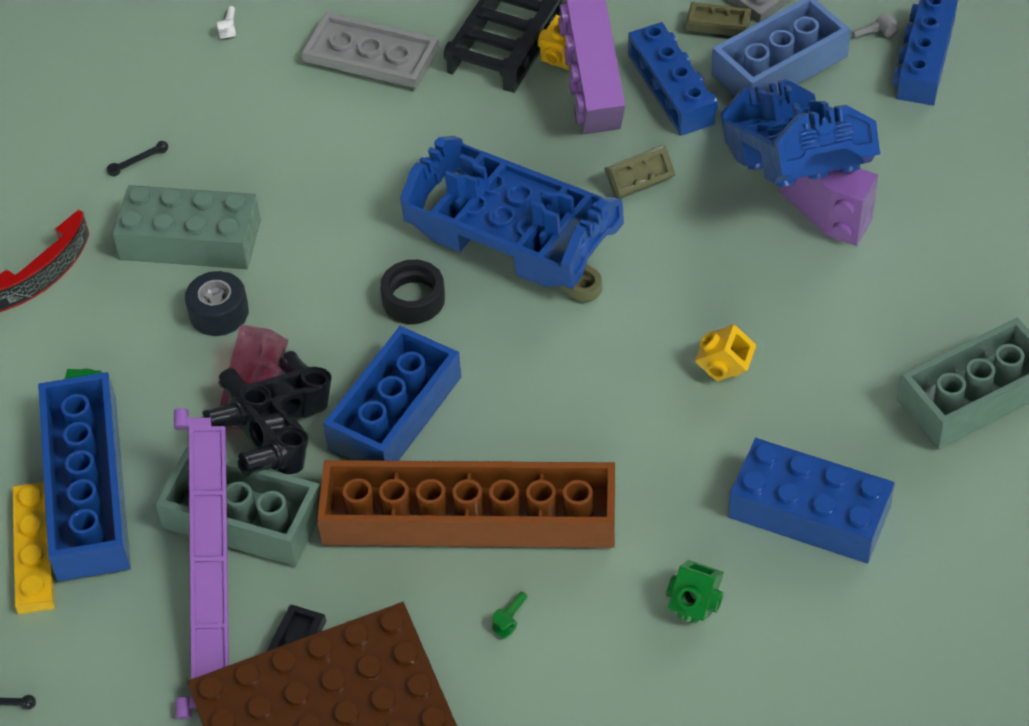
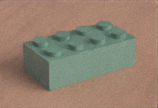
(187, 227)
(969, 384)
(265, 511)

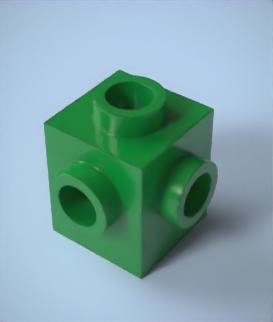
(695, 591)

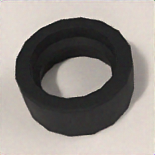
(408, 272)

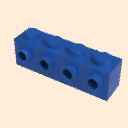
(926, 50)
(672, 78)

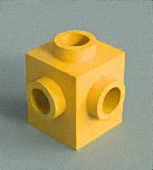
(552, 45)
(725, 353)

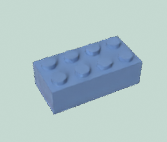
(782, 47)

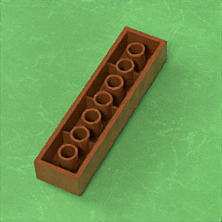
(467, 503)

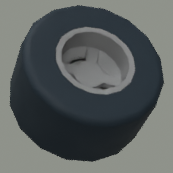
(216, 303)

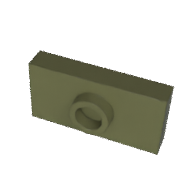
(717, 19)
(639, 171)

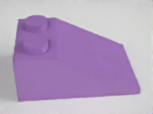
(837, 203)

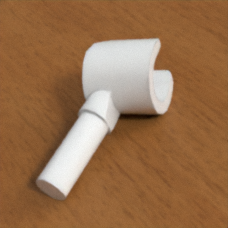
(226, 27)

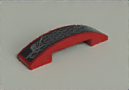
(48, 266)

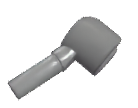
(884, 23)

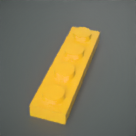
(31, 561)

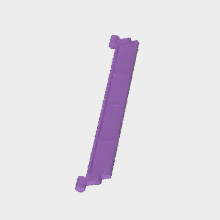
(207, 549)

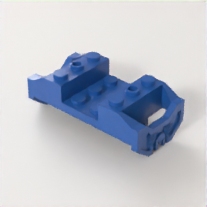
(796, 134)
(511, 209)

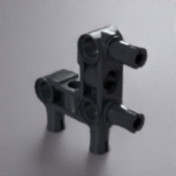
(266, 413)

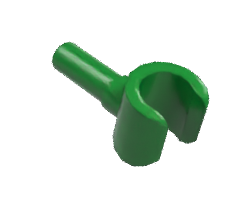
(503, 623)

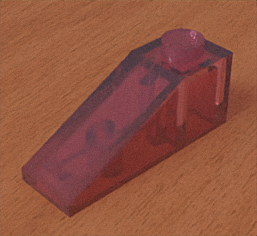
(256, 356)

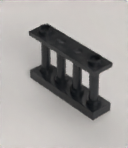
(523, 49)

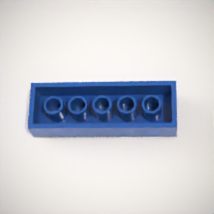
(83, 477)

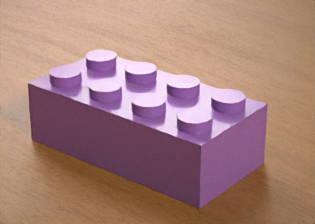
(592, 65)

